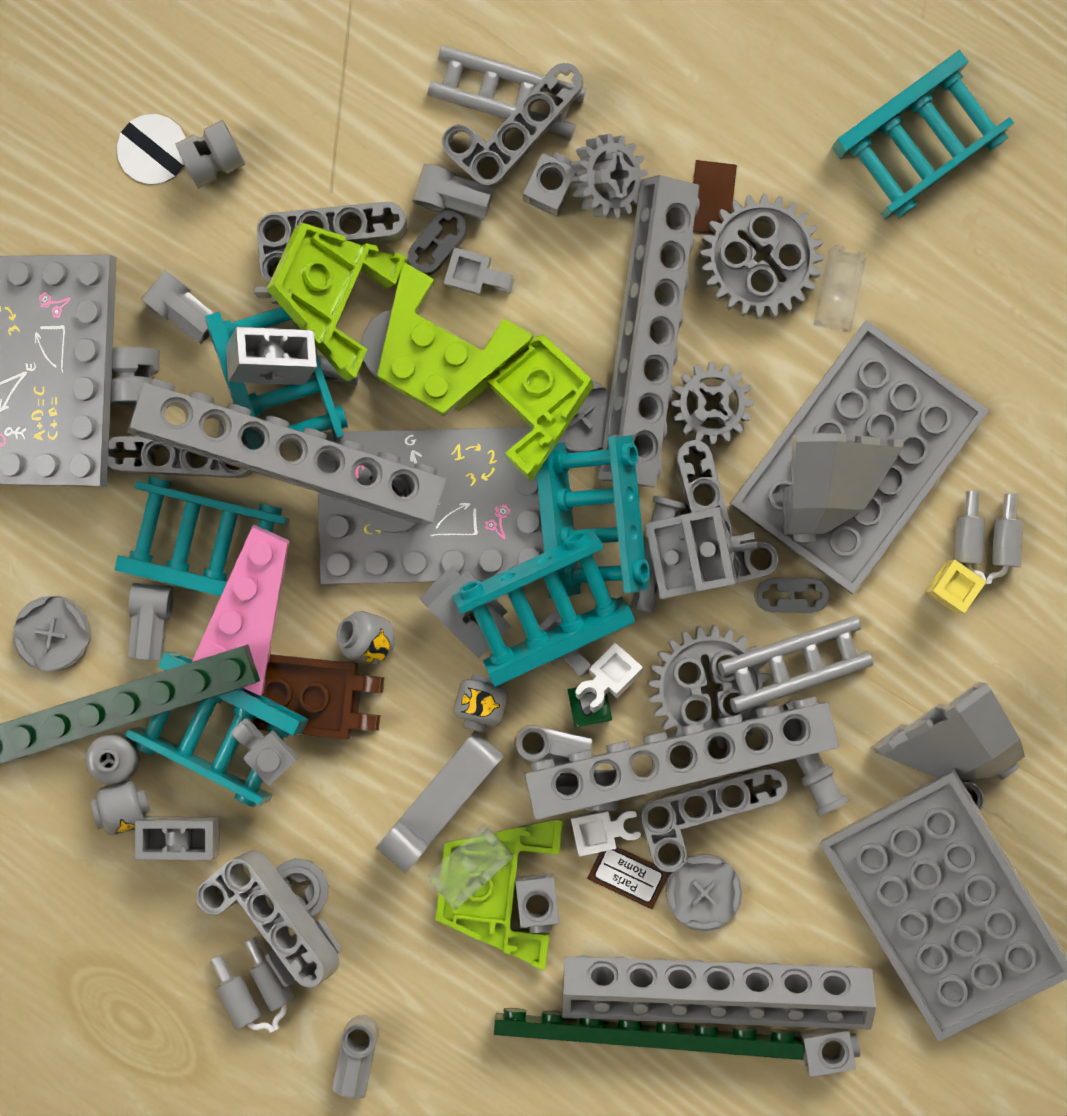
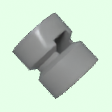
(196, 152)
(131, 369)

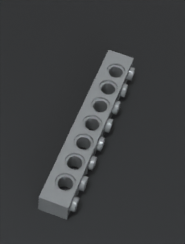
(640, 311)
(423, 483)
(816, 736)
(733, 1002)

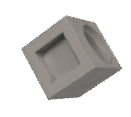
(542, 198)
(531, 885)
(815, 1040)

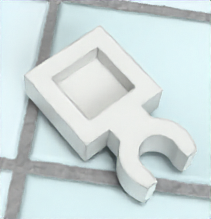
(611, 674)
(597, 832)

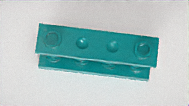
(919, 100)
(220, 334)
(558, 500)
(176, 569)
(574, 629)
(247, 705)

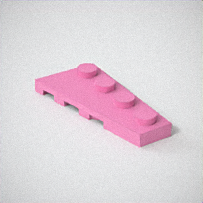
(249, 603)

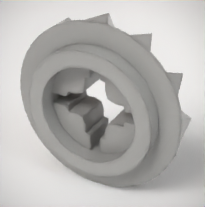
(301, 871)

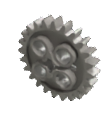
(787, 233)
(675, 694)

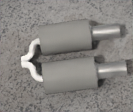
(1006, 542)
(237, 996)

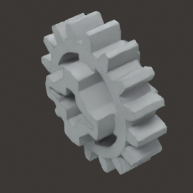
(608, 176)
(699, 390)

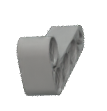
(519, 119)
(332, 219)
(178, 463)
(742, 565)
(439, 801)
(714, 809)
(271, 922)

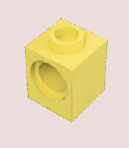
(955, 586)

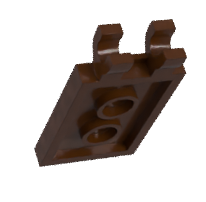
(322, 692)

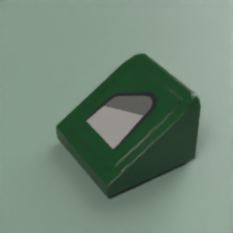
(581, 709)

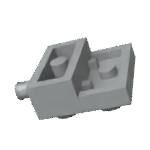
(694, 552)

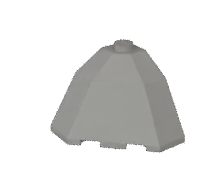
(833, 480)
(963, 736)

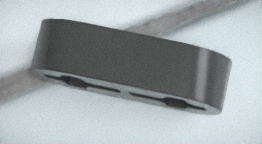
(430, 237)
(792, 585)

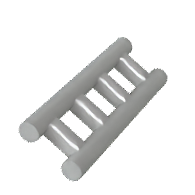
(493, 71)
(774, 656)

